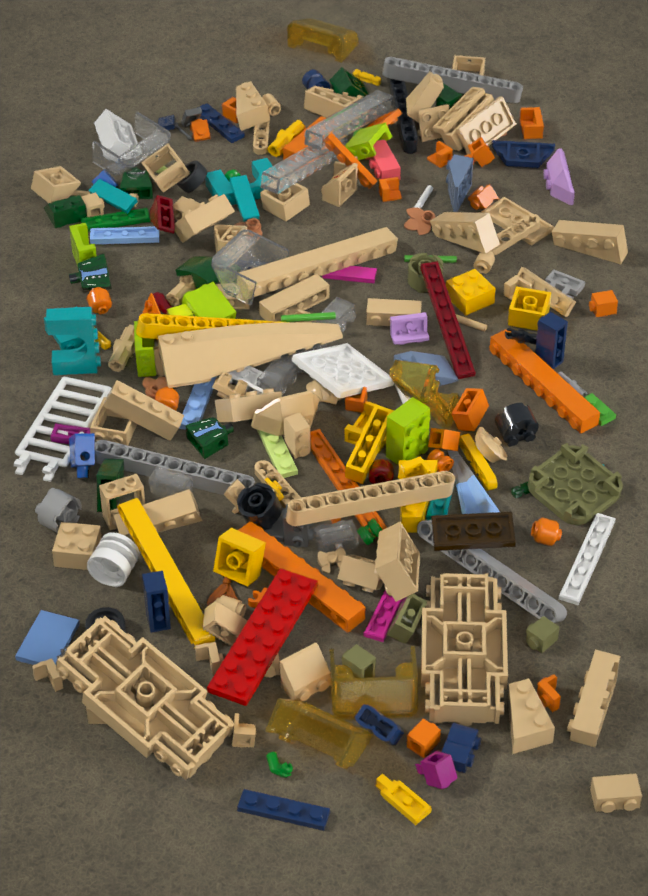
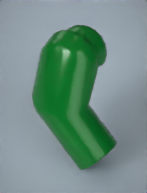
(282, 770)

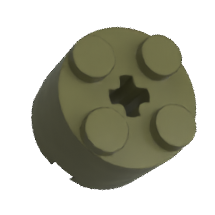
(415, 277)

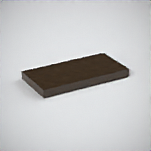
(473, 531)

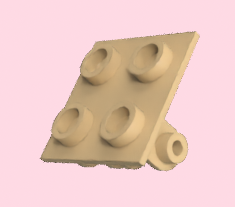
(428, 119)

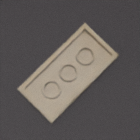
(488, 123)
(506, 213)

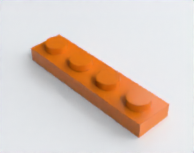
(346, 157)

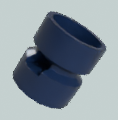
(314, 78)

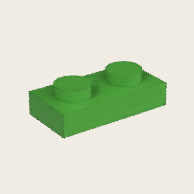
(606, 413)

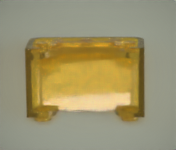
(338, 39)
(419, 382)

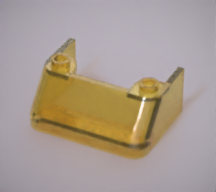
(389, 695)
(319, 730)

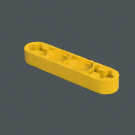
(478, 462)

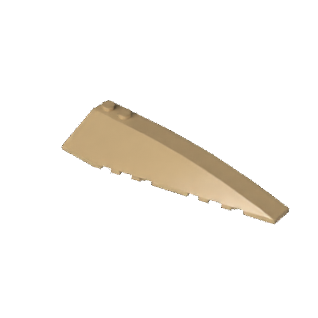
(206, 353)

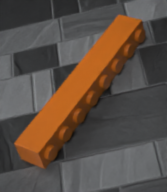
(545, 382)
(327, 598)

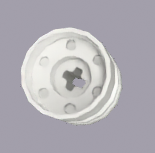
(113, 559)

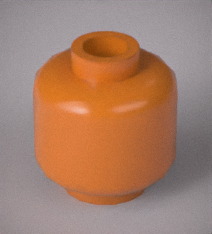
(99, 300)
(168, 397)
(546, 531)

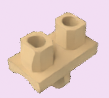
(225, 388)

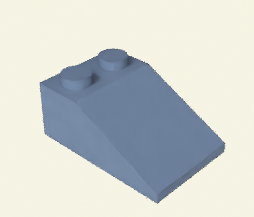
(459, 179)
(446, 374)

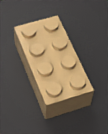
(397, 562)

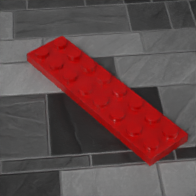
(262, 637)

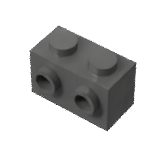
(297, 535)

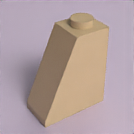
(424, 95)

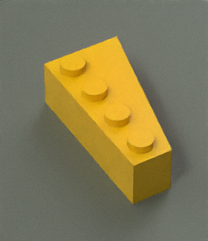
(413, 514)

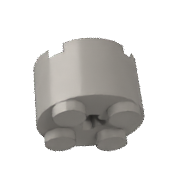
(58, 508)

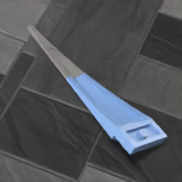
(470, 491)

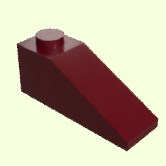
(163, 214)

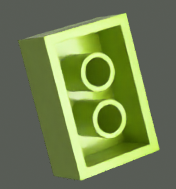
(408, 431)

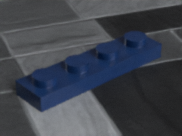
(221, 124)
(283, 809)

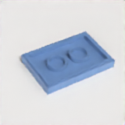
(47, 637)

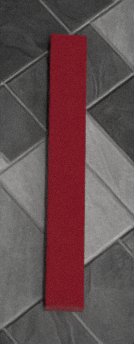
(447, 320)

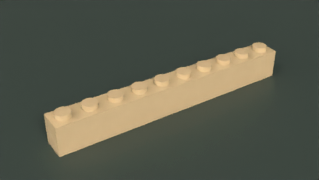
(322, 260)

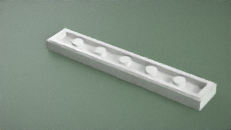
(587, 559)

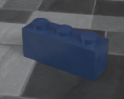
(551, 339)
(156, 601)

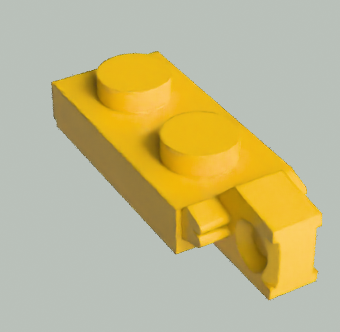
(403, 799)

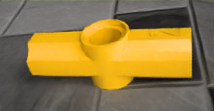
(284, 137)

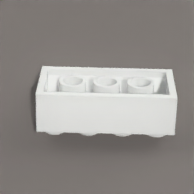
(115, 133)

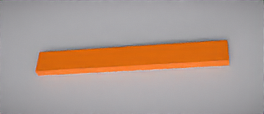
(336, 471)

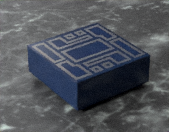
(167, 122)

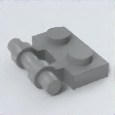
(565, 283)

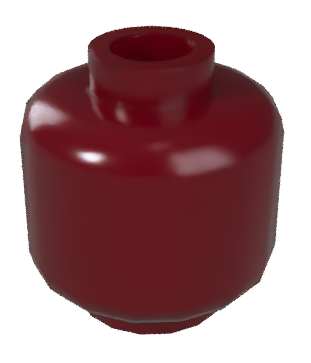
(381, 471)

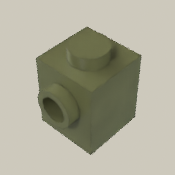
(542, 634)

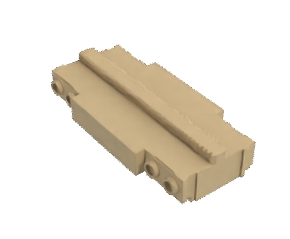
(464, 649)
(144, 697)

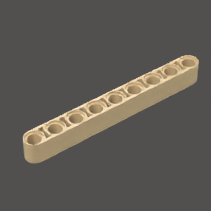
(370, 498)

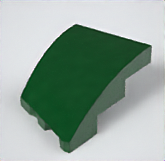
(200, 269)

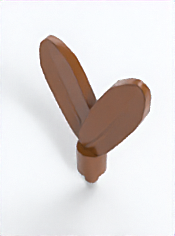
(223, 589)

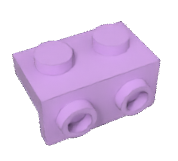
(409, 328)

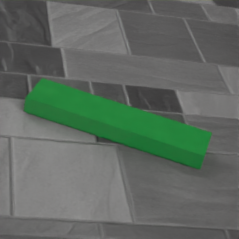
(117, 219)

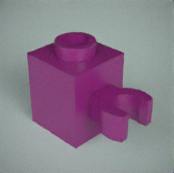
(438, 770)

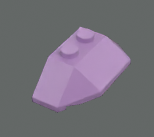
(558, 178)

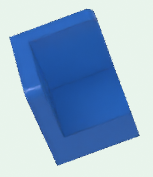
(106, 177)

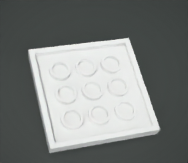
(342, 370)

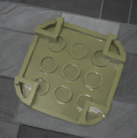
(574, 485)

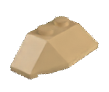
(271, 416)

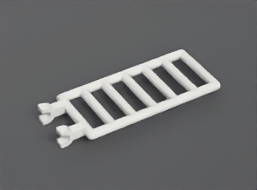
(53, 462)

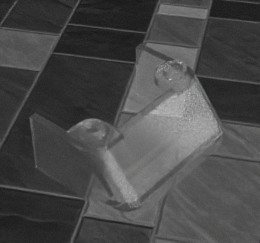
(154, 139)
(241, 252)

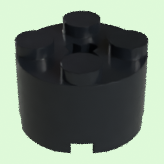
(517, 424)
(259, 505)

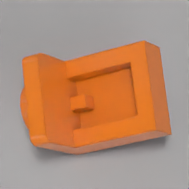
(200, 130)
(547, 693)

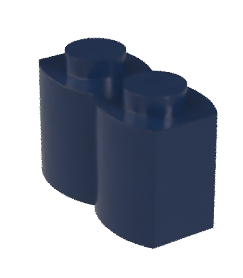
(380, 725)
(460, 745)

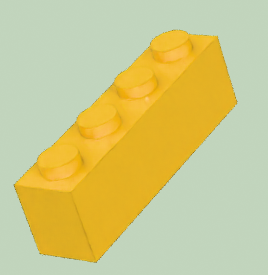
(368, 445)

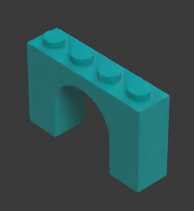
(218, 184)
(77, 322)

